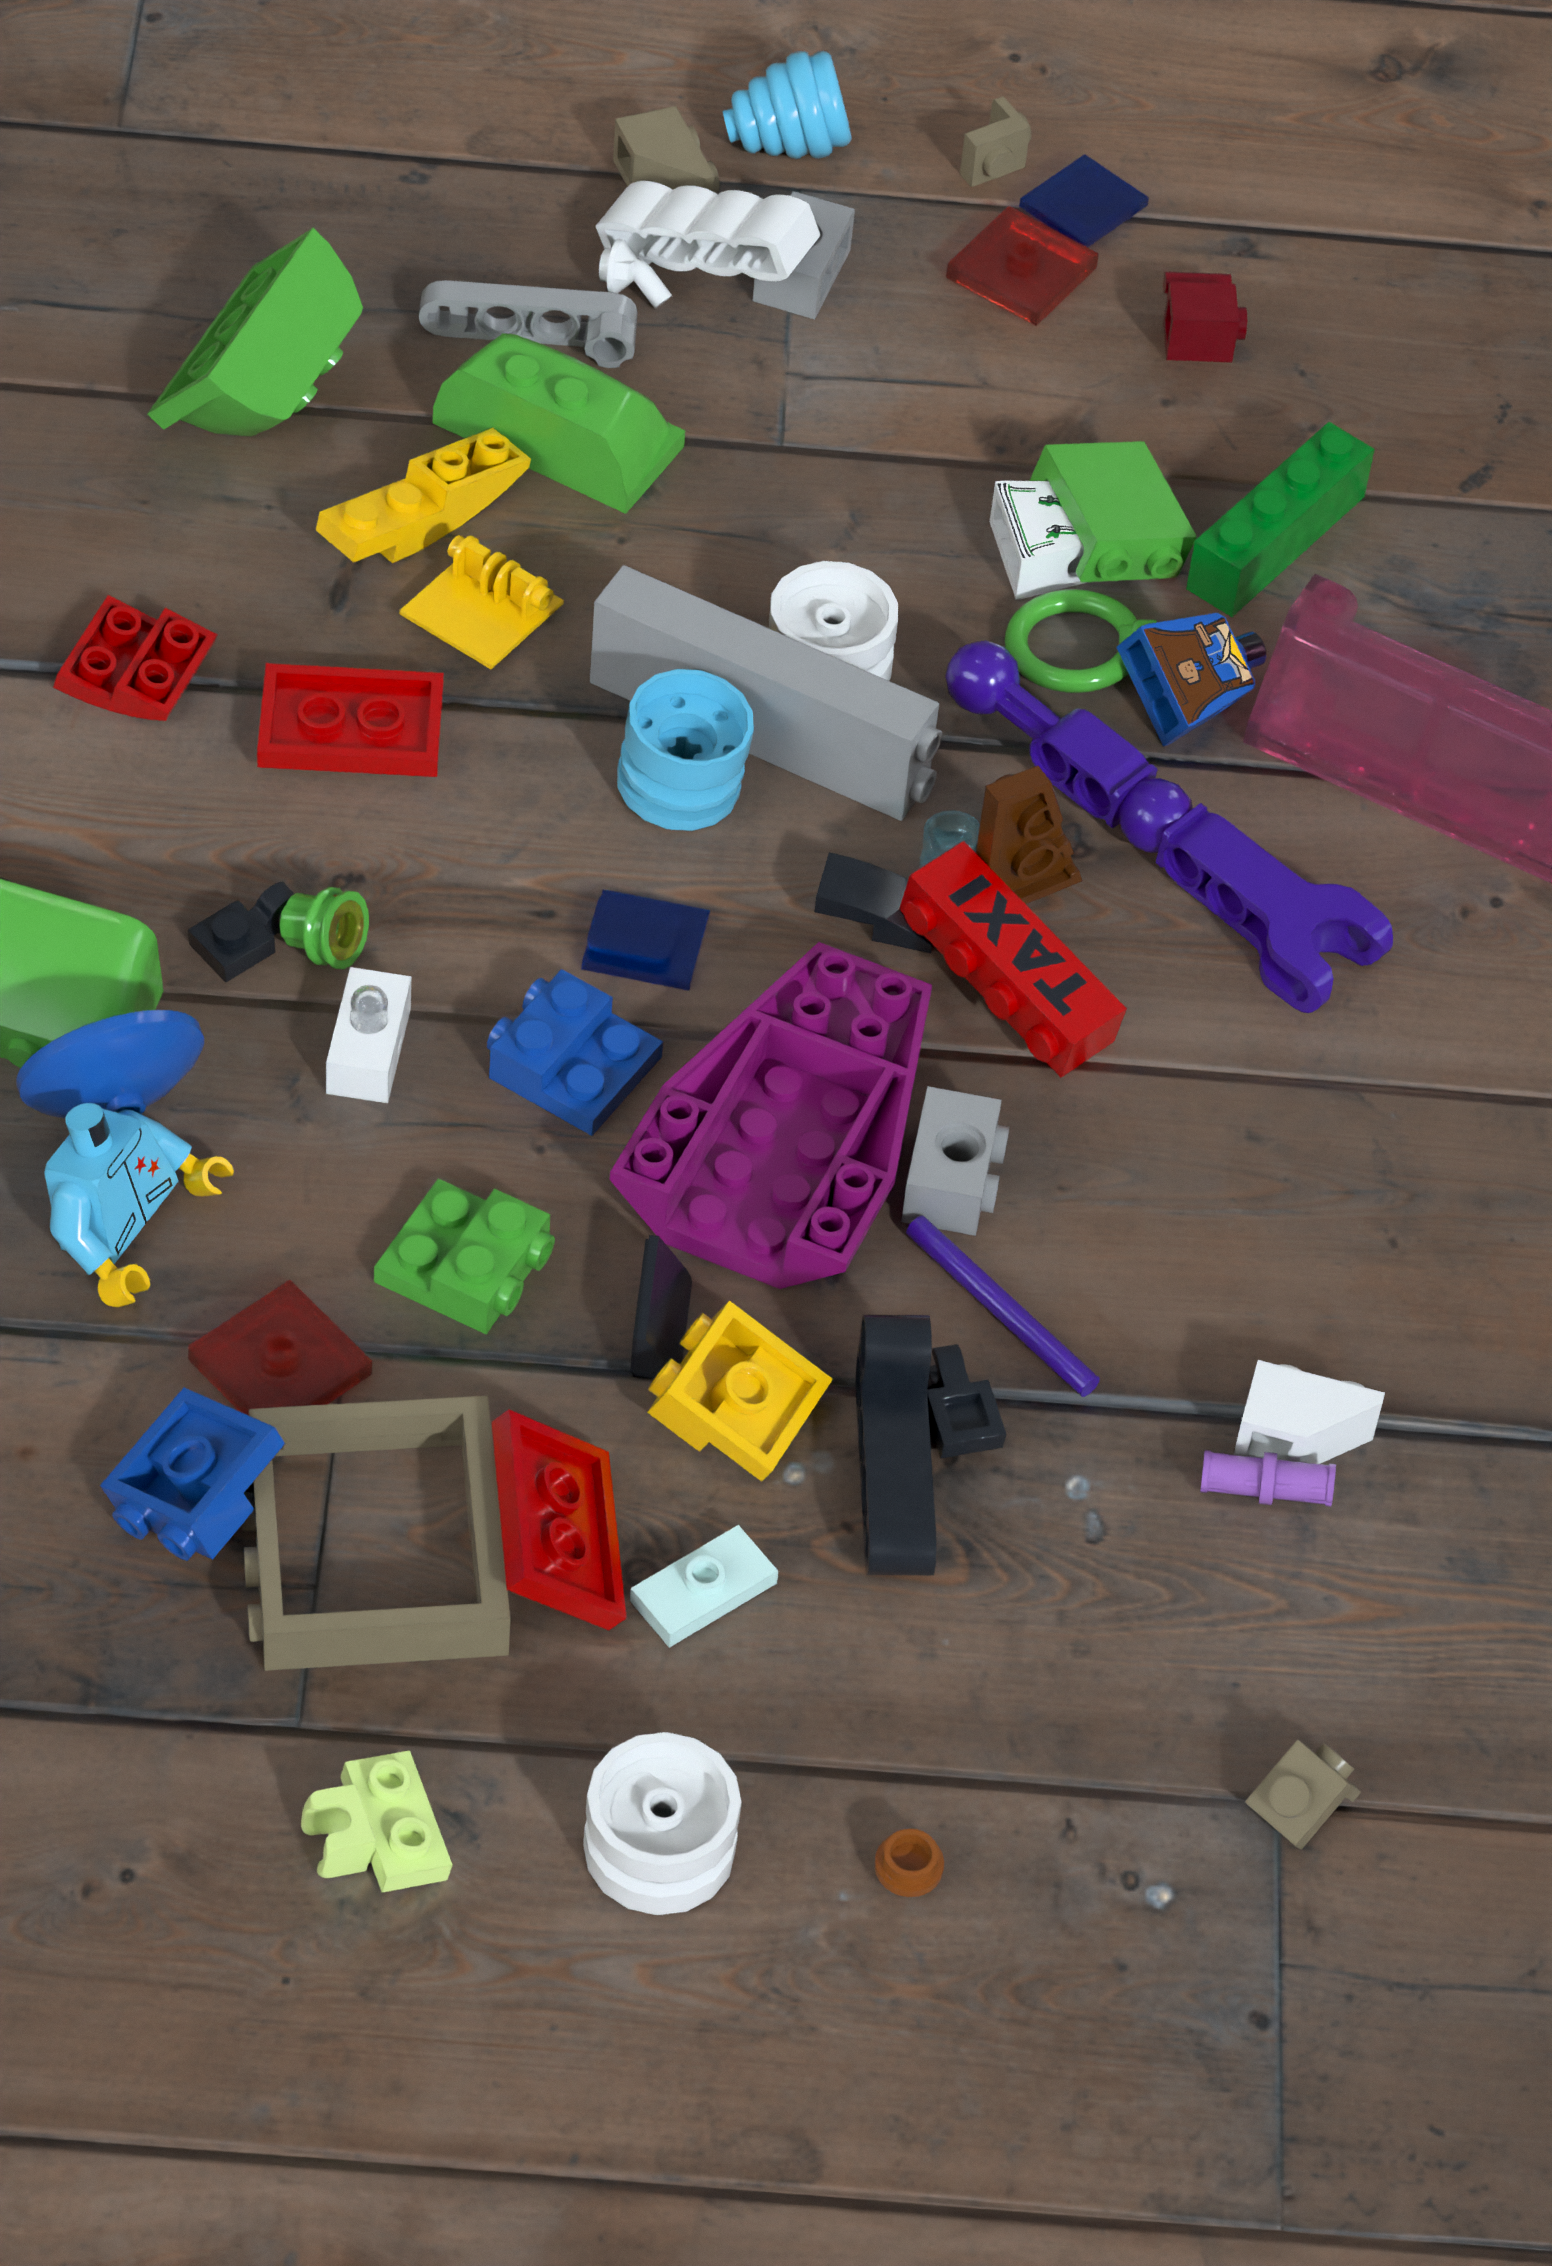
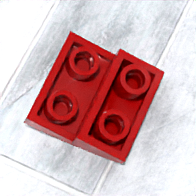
(134, 661)

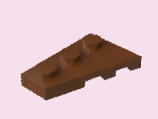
(1024, 836)

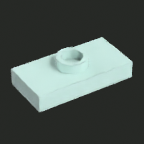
(703, 1586)

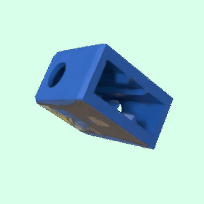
(1190, 670)

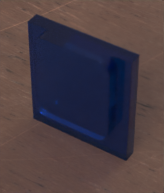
(1084, 201)
(645, 939)

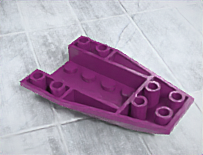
(784, 1123)

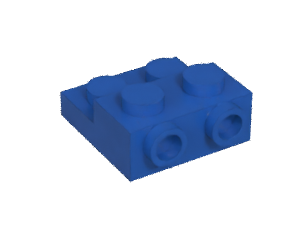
(571, 1052)
(191, 1475)

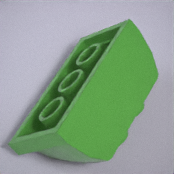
(266, 343)
(563, 416)

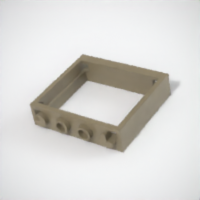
(383, 1633)

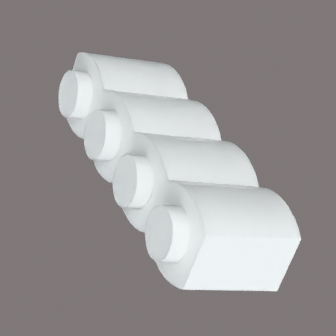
(711, 230)

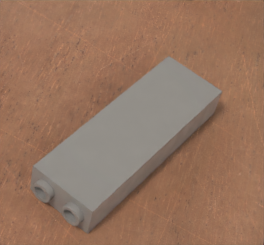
(806, 705)

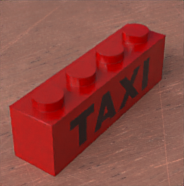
(1011, 959)

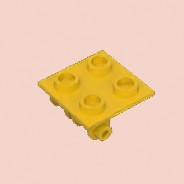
(482, 603)

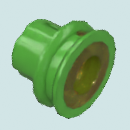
(326, 926)

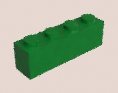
(1279, 519)

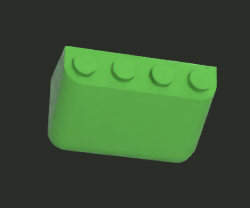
(68, 968)

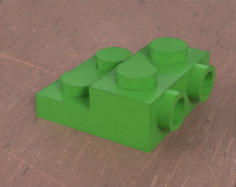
(467, 1254)

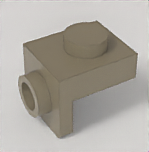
(997, 147)
(1303, 1791)

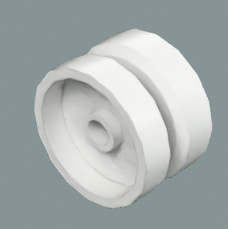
(839, 613)
(661, 1823)

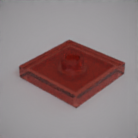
(1022, 265)
(280, 1354)

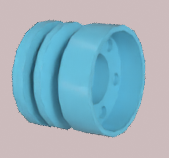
(684, 749)

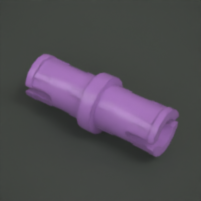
(1268, 1478)

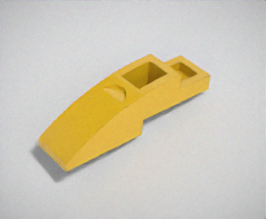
(433, 499)

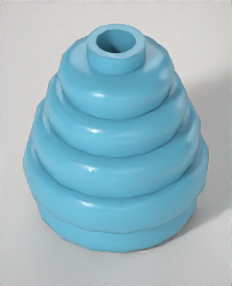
(791, 109)

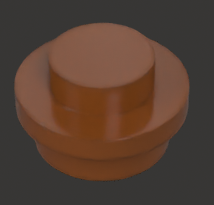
(909, 1863)

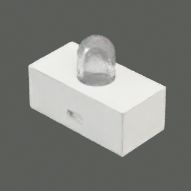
(368, 1035)

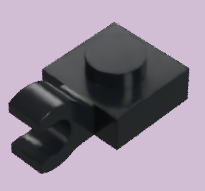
(238, 937)
(961, 1411)

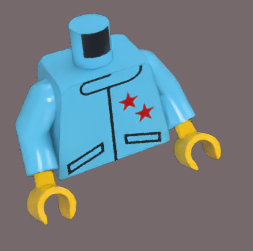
(110, 1184)

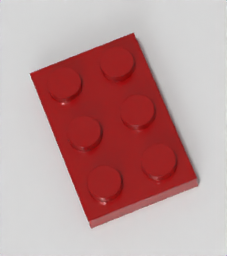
(350, 720)
(558, 1520)

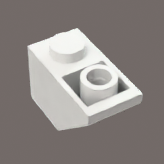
(1305, 1415)

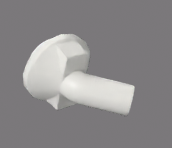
(621, 267)

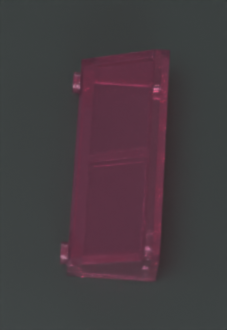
(1407, 731)

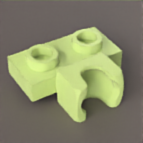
(379, 1820)

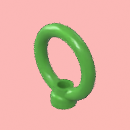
(1063, 602)

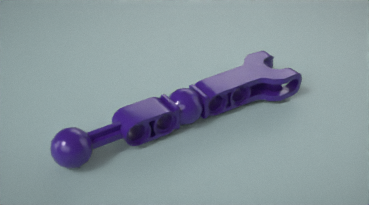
(1199, 849)

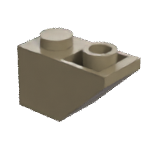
(662, 150)

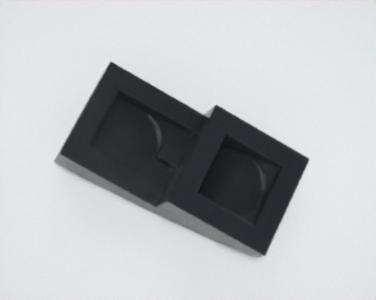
(869, 896)

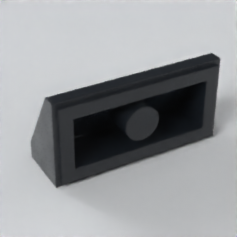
(660, 1310)

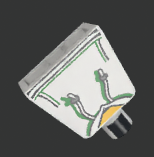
(1034, 538)

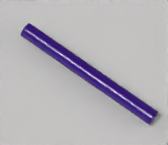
(1003, 1306)

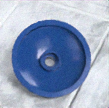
(112, 1063)

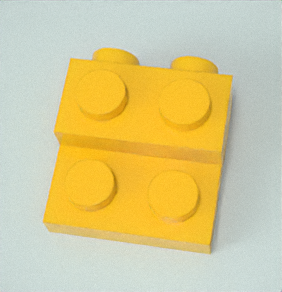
(737, 1390)

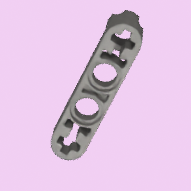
(605, 337)

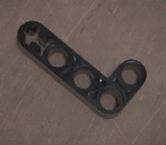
(895, 1445)

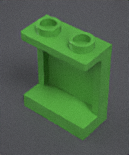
(1118, 510)

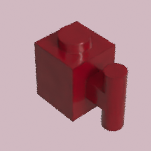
(1202, 317)

